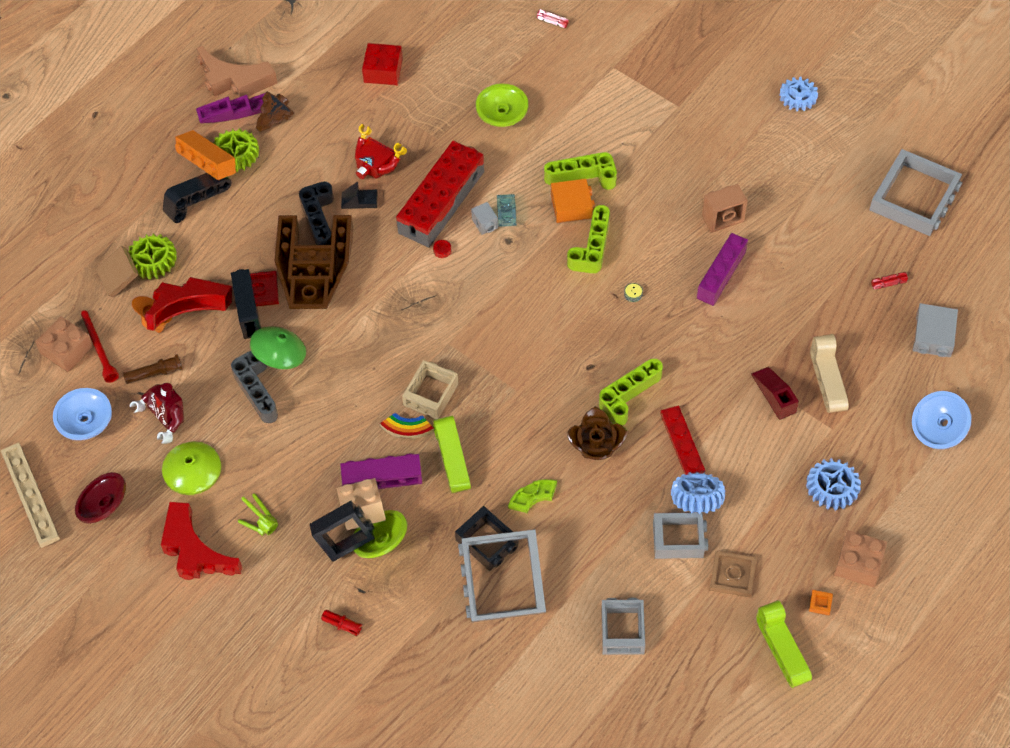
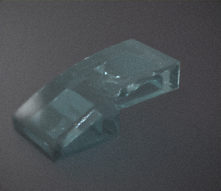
(506, 210)

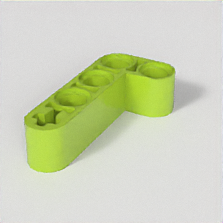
(583, 167)
(581, 258)
(648, 373)
(452, 454)
(782, 645)

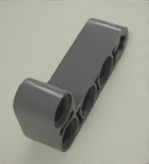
(256, 389)

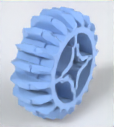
(827, 475)
(698, 492)

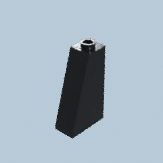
(245, 302)

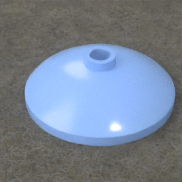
(78, 406)
(931, 413)

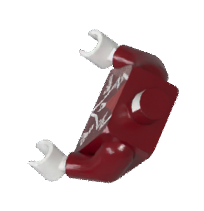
(165, 405)

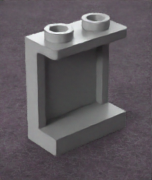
(935, 330)

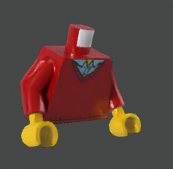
(374, 157)

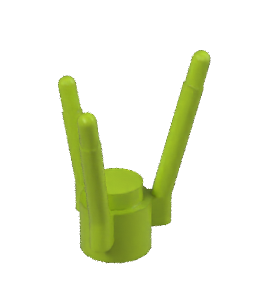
(266, 523)

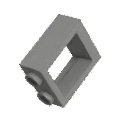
(679, 551)
(623, 646)

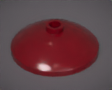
(100, 498)

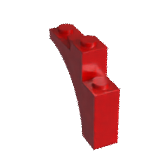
(191, 296)
(193, 554)

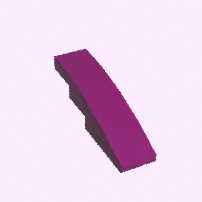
(229, 109)

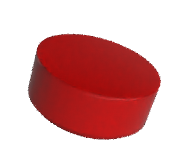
(442, 248)

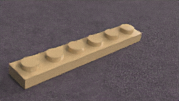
(30, 495)

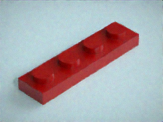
(682, 440)

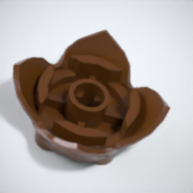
(596, 424)

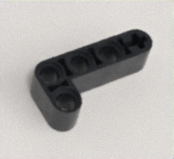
(191, 192)
(311, 200)

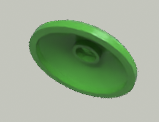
(277, 347)

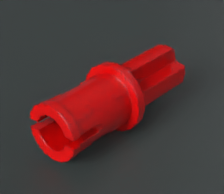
(341, 622)

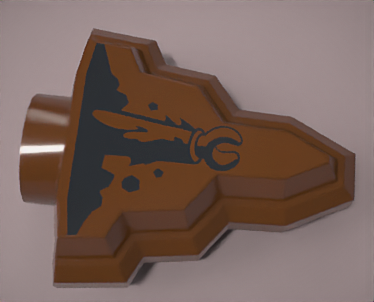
(273, 111)

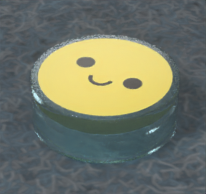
(633, 292)

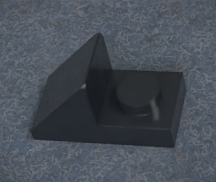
(358, 199)

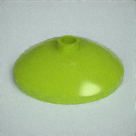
(502, 105)
(194, 476)
(387, 535)

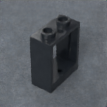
(335, 518)
(473, 524)

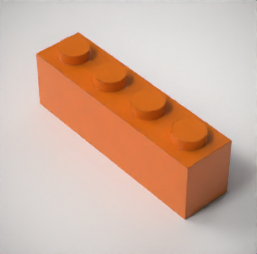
(205, 154)

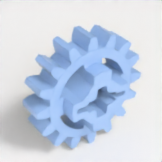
(798, 94)

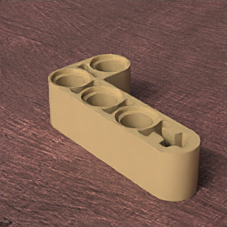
(828, 373)

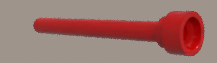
(109, 372)

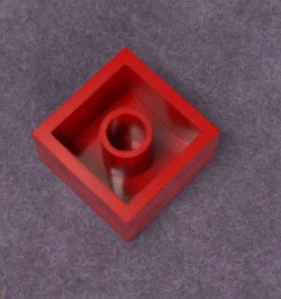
(382, 64)

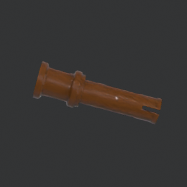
(161, 367)

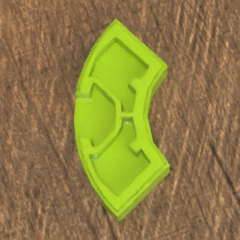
(531, 494)

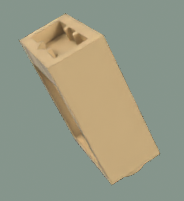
(424, 405)

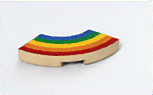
(407, 428)

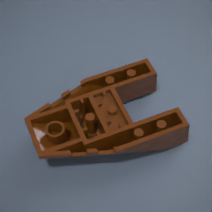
(311, 271)

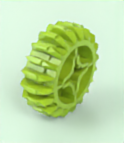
(239, 145)
(163, 256)

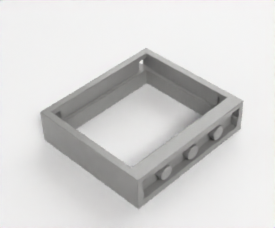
(908, 217)
(466, 572)

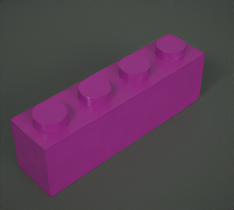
(722, 269)
(387, 471)

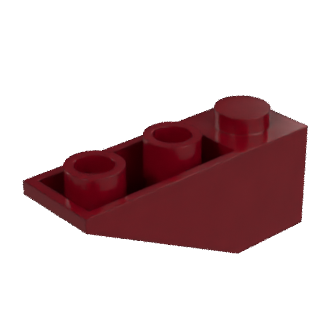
(776, 392)

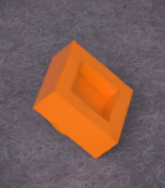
(820, 602)

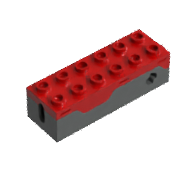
(440, 193)

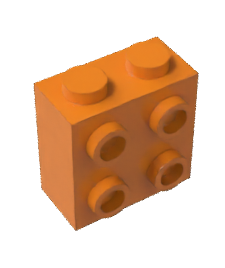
(572, 200)

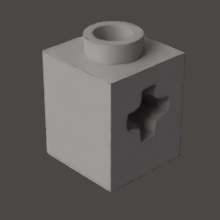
(484, 218)

